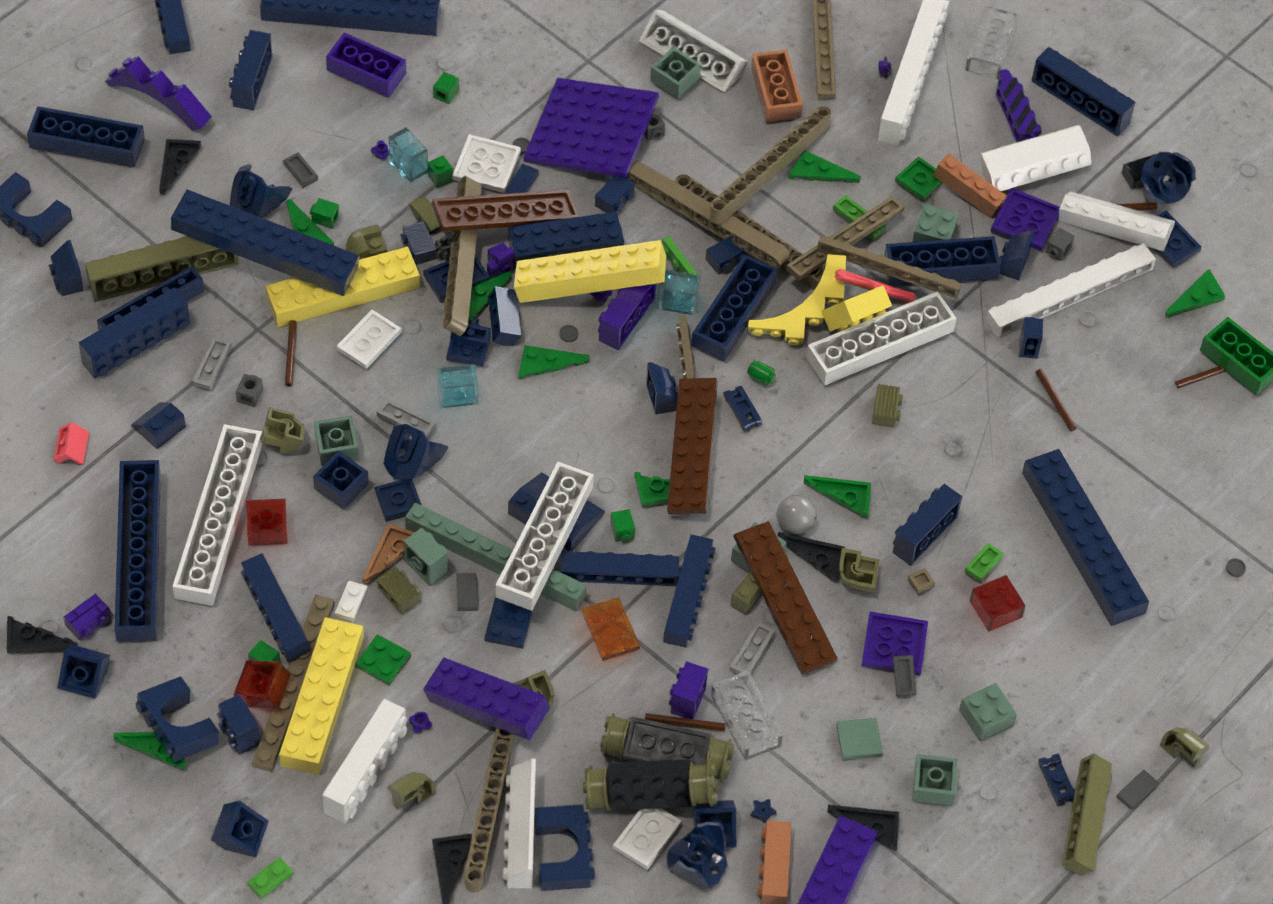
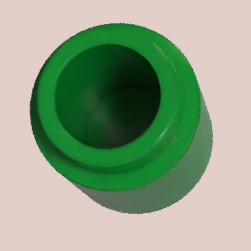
(761, 372)

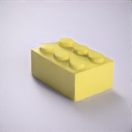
(857, 308)

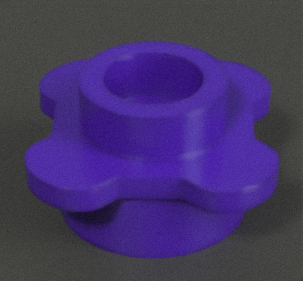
(884, 67)
(380, 154)
(601, 297)
(420, 716)

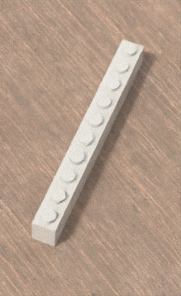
(1071, 289)

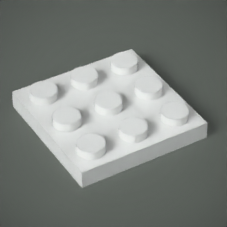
(487, 162)

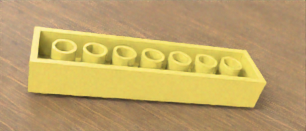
(590, 271)
(375, 279)
(321, 696)

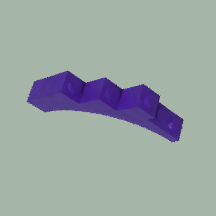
(158, 86)

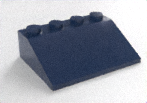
(527, 496)

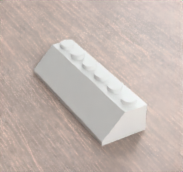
(718, 64)
(1036, 158)
(1115, 220)
(520, 825)

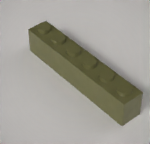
(1087, 815)

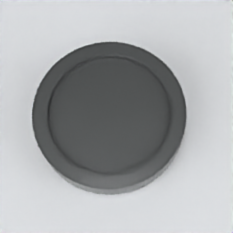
(521, 142)
(568, 333)
(1235, 567)

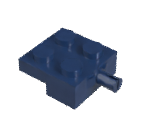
(471, 346)

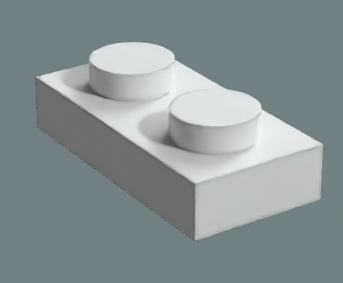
(351, 601)

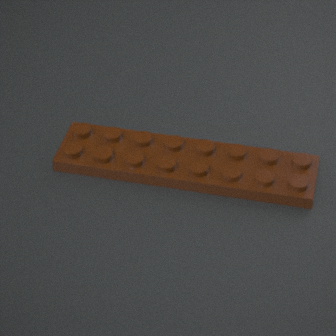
(503, 210)
(692, 446)
(785, 597)

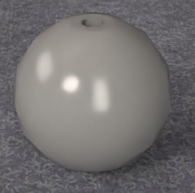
(796, 514)

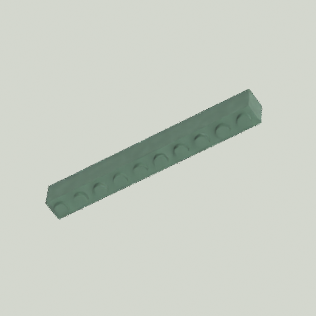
(488, 553)

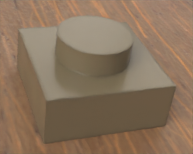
(921, 581)

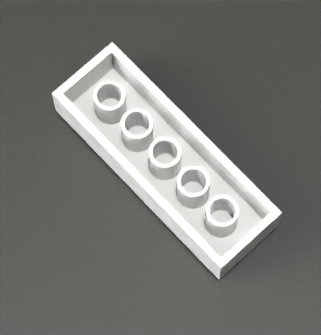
(364, 761)

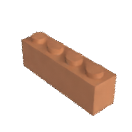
(969, 185)
(776, 862)

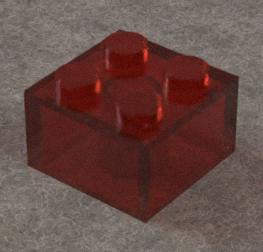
(266, 522)
(997, 603)
(262, 684)

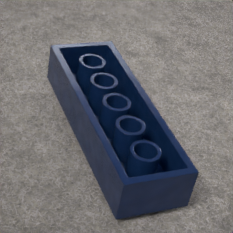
(1083, 91)
(86, 136)
(565, 236)
(951, 258)
(734, 307)
(134, 333)

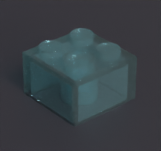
(408, 155)
(679, 292)
(457, 386)

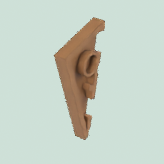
(387, 552)

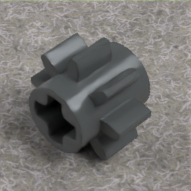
(443, 248)

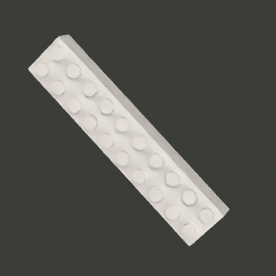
(911, 71)
(217, 515)

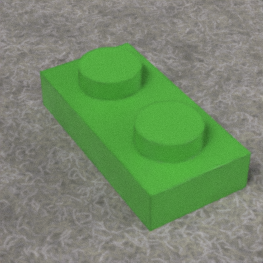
(984, 562)
(270, 878)

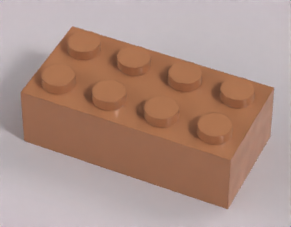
(776, 86)

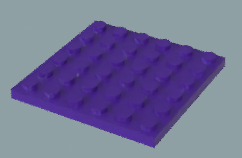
(591, 127)

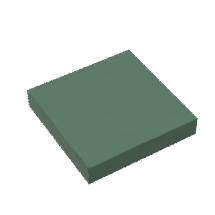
(859, 738)

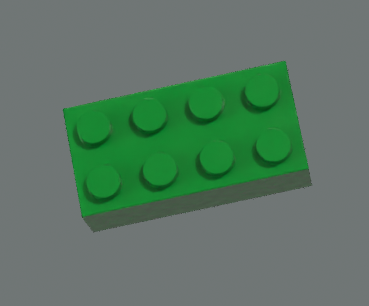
(1239, 355)

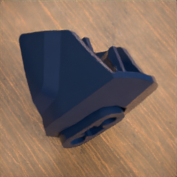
(1180, 173)
(253, 195)
(410, 457)
(699, 854)

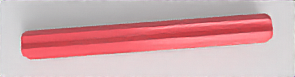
(870, 284)

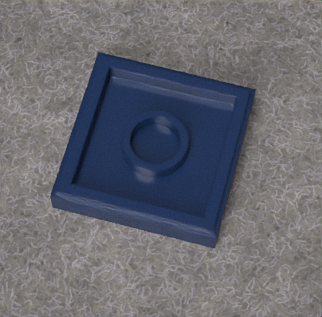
(396, 498)

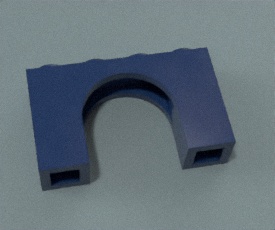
(37, 228)
(177, 740)
(572, 822)

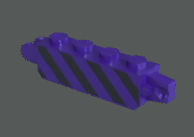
(1016, 107)

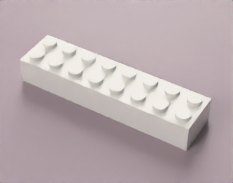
(881, 338)
(544, 536)

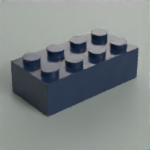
(251, 70)
(926, 524)

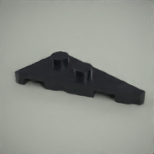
(176, 157)
(817, 553)
(27, 638)
(880, 820)
(449, 859)

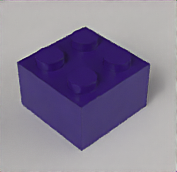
(688, 690)

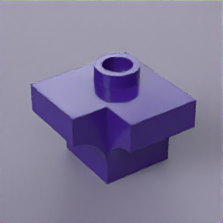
(500, 260)

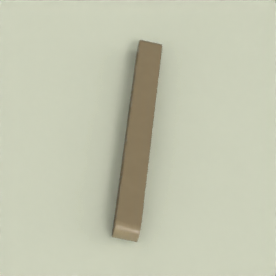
(770, 165)
(698, 210)
(461, 268)
(811, 280)

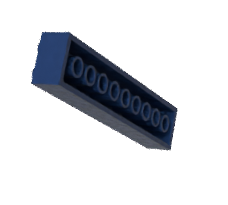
(395, 16)
(264, 242)
(1085, 537)
(137, 551)

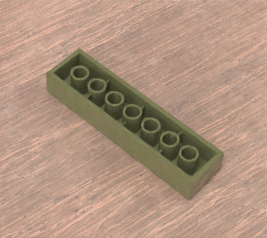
(153, 266)

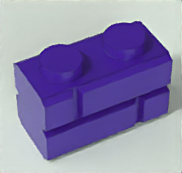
(87, 617)

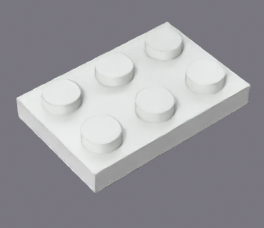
(369, 339)
(646, 836)

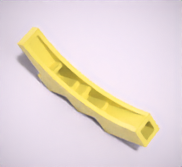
(810, 311)

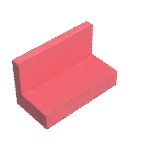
(71, 444)

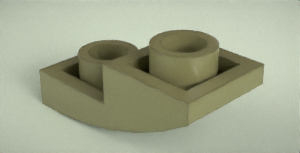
(423, 210)

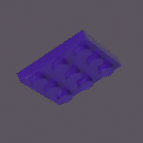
(1026, 213)
(892, 637)

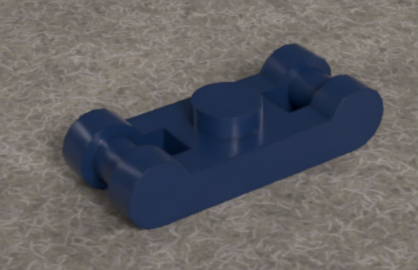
(742, 408)
(1057, 779)

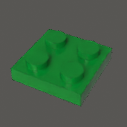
(918, 178)
(383, 659)

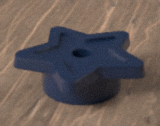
(769, 811)

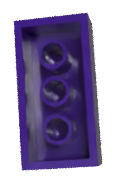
(366, 64)
(624, 314)

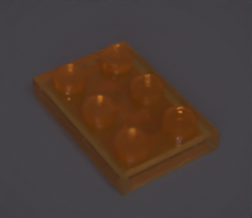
(610, 628)

